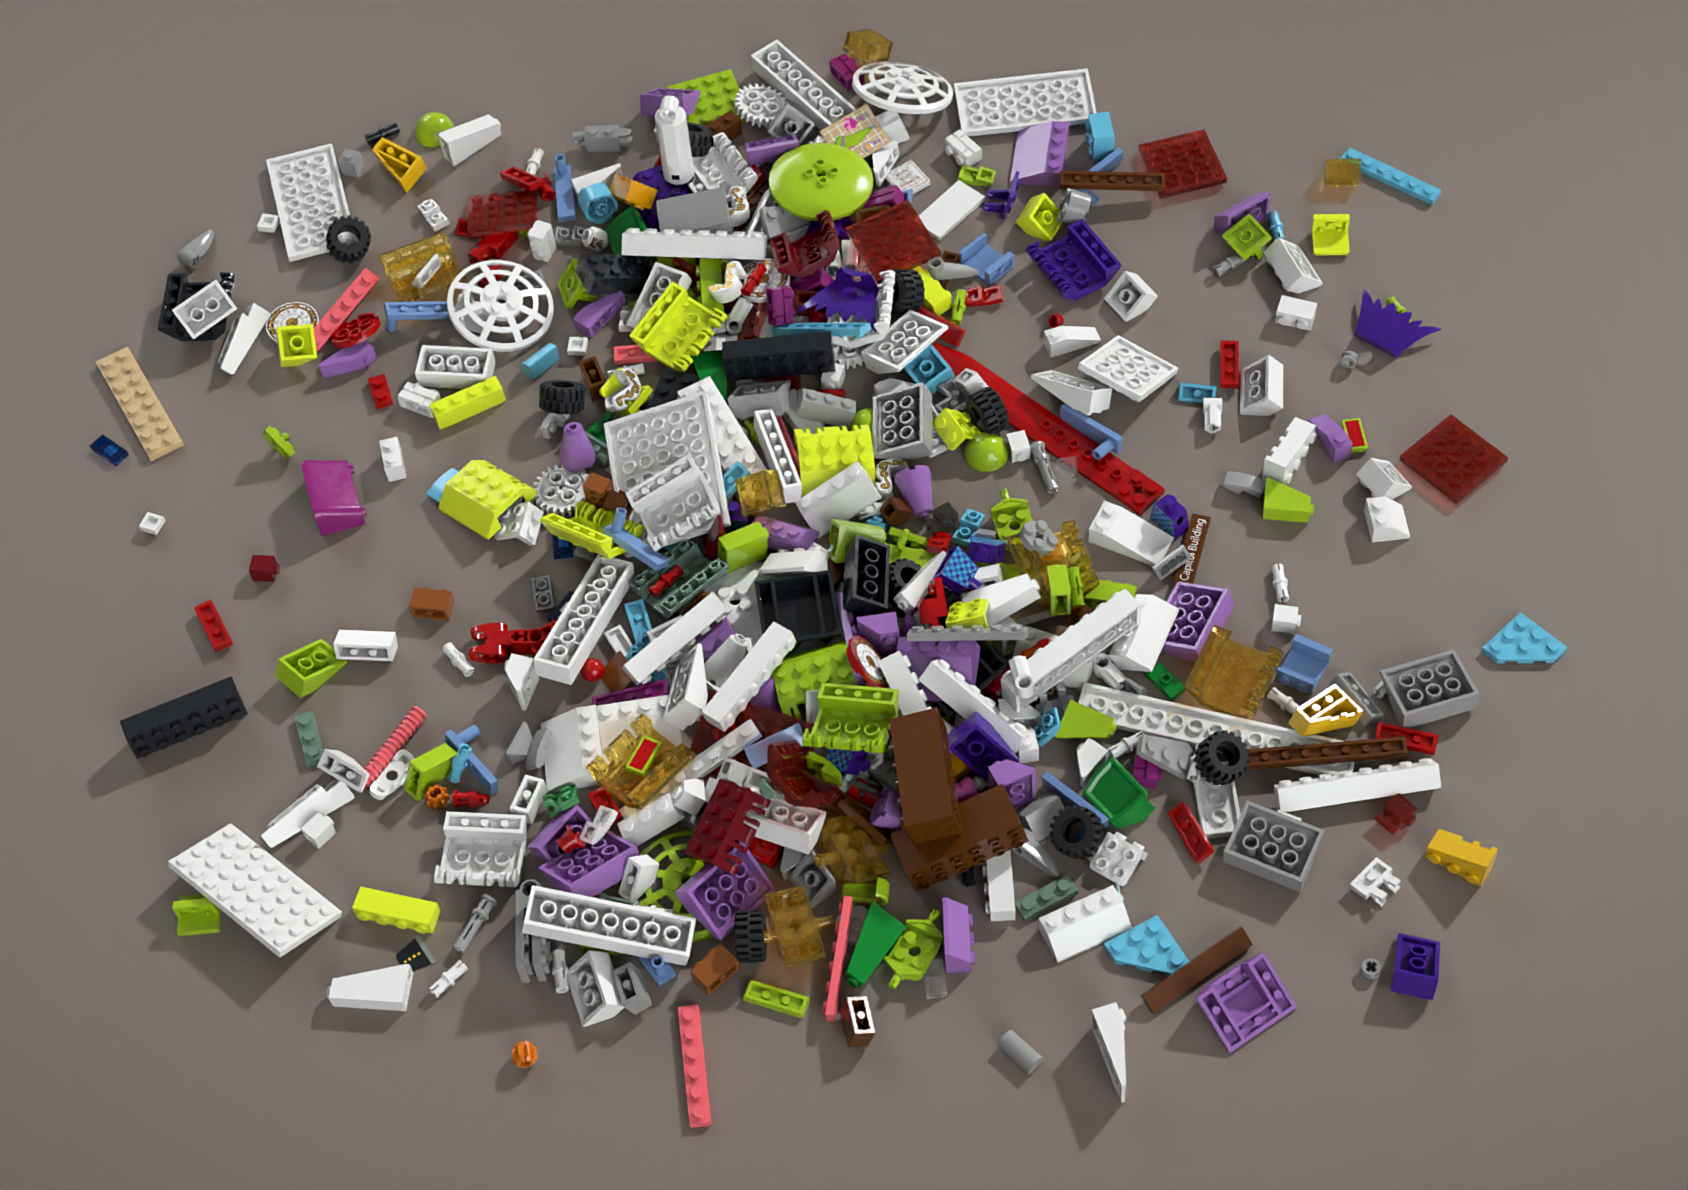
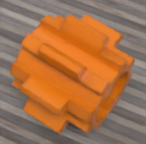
(437, 797)
(524, 1054)

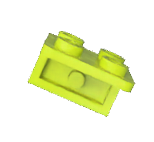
(1330, 234)
(613, 385)
(954, 427)
(968, 614)

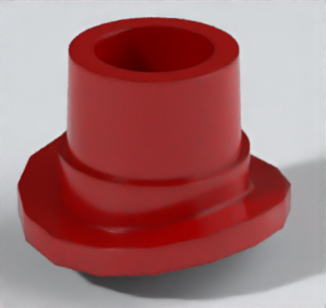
(817, 317)
(569, 840)
(763, 850)

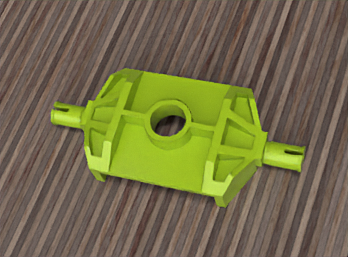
(1009, 513)
(917, 935)

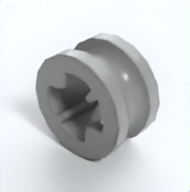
(1349, 359)
(1370, 975)

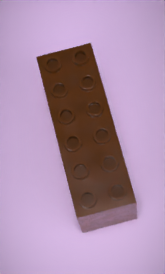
(924, 776)
(988, 830)

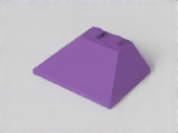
(1245, 1001)

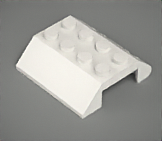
(722, 168)
(882, 315)
(673, 501)
(482, 849)

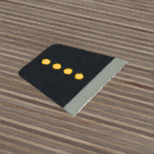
(416, 954)

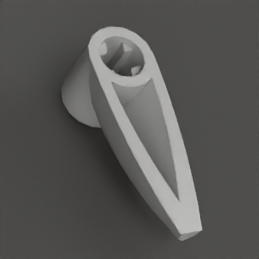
(192, 253)
(943, 271)
(1037, 855)

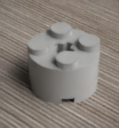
(1074, 206)

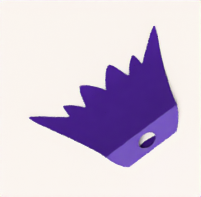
(848, 297)
(1386, 329)

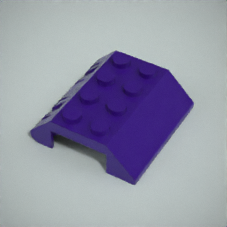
(654, 178)
(1076, 262)

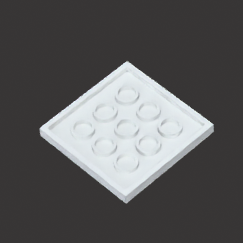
(1128, 368)

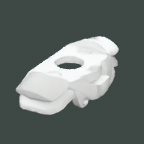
(382, 786)

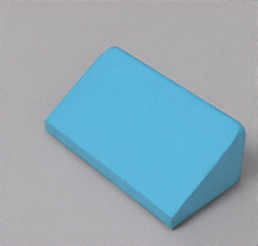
(1195, 392)

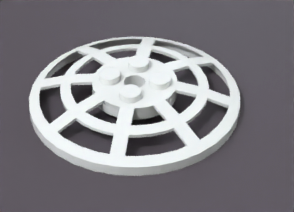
(902, 81)
(499, 311)

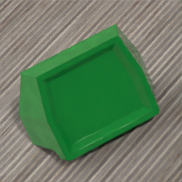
(628, 219)
(1118, 795)

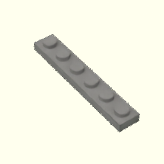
(976, 632)

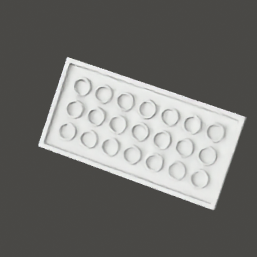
(1024, 102)
(308, 200)
(255, 889)

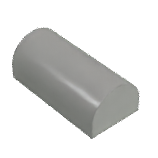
(1020, 1051)

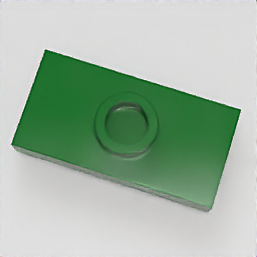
(1165, 681)

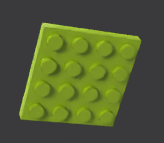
(715, 97)

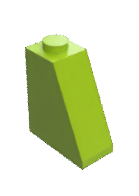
(1286, 503)
(1059, 589)
(1085, 723)
(428, 770)

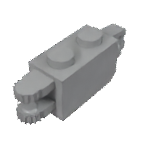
(603, 138)

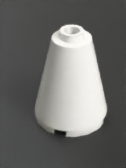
(725, 659)

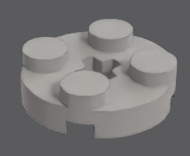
(1044, 543)

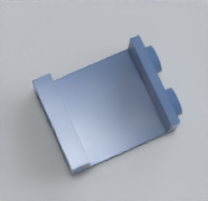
(988, 261)
(1304, 665)

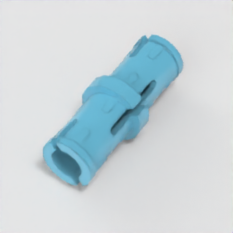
(1275, 225)
(459, 763)

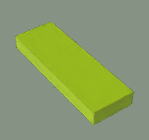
(776, 999)

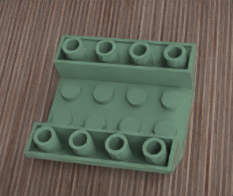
(697, 577)

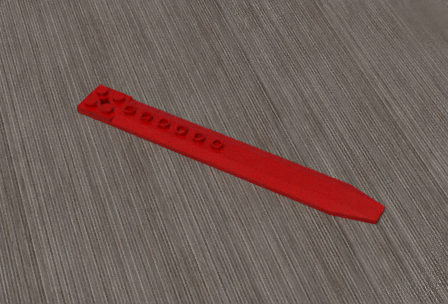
(1062, 439)

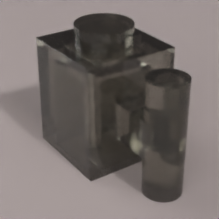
(944, 519)

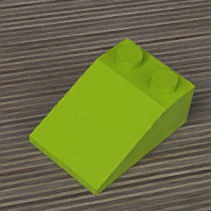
(308, 667)

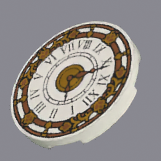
(771, 278)
(291, 314)

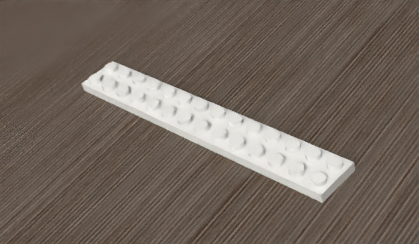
(1193, 724)

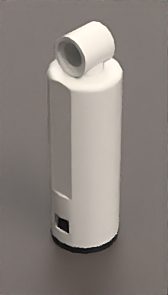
(674, 143)

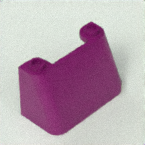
(333, 495)

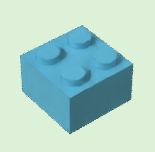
(1099, 136)
(929, 368)

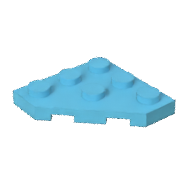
(1523, 642)
(1148, 948)

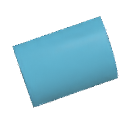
(540, 361)

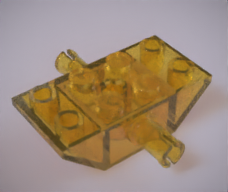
(851, 851)
(795, 927)

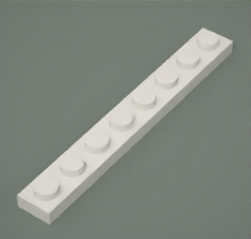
(708, 760)

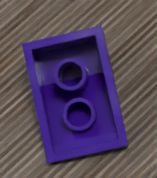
(979, 745)
(1415, 966)

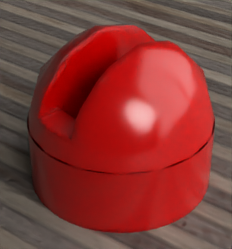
(1055, 320)

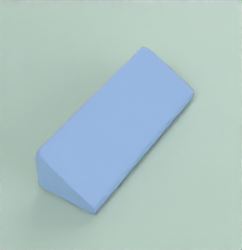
(758, 752)

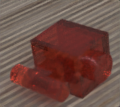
(688, 268)
(1397, 812)

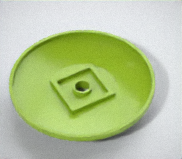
(804, 194)

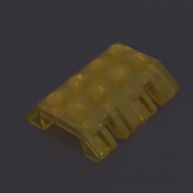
(407, 261)
(1068, 552)
(1231, 674)
(631, 788)

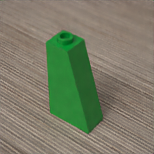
(711, 364)
(873, 942)

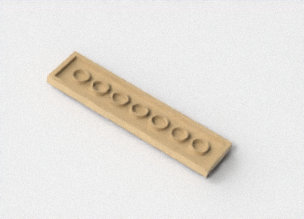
(139, 404)

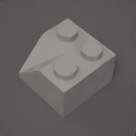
(789, 122)

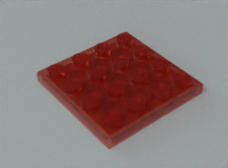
(1186, 161)
(502, 212)
(893, 240)
(1453, 458)

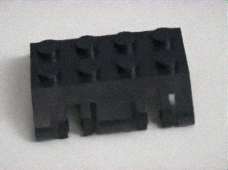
(179, 290)

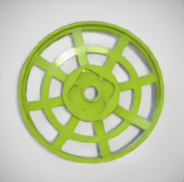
(673, 877)

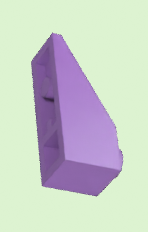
(597, 314)
(348, 360)
(1332, 438)

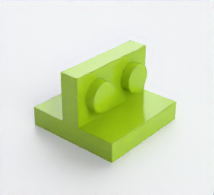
(1247, 238)
(572, 287)
(196, 915)

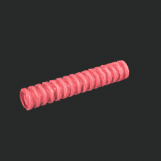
(394, 744)

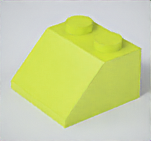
(1040, 218)
(296, 344)

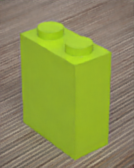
(743, 546)

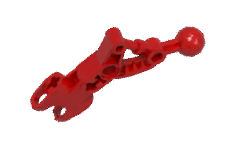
(503, 642)

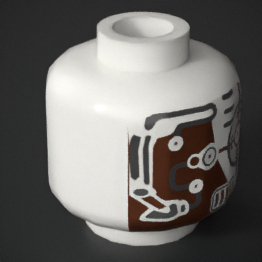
(595, 239)

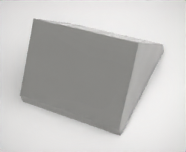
(1039, 813)
(817, 881)

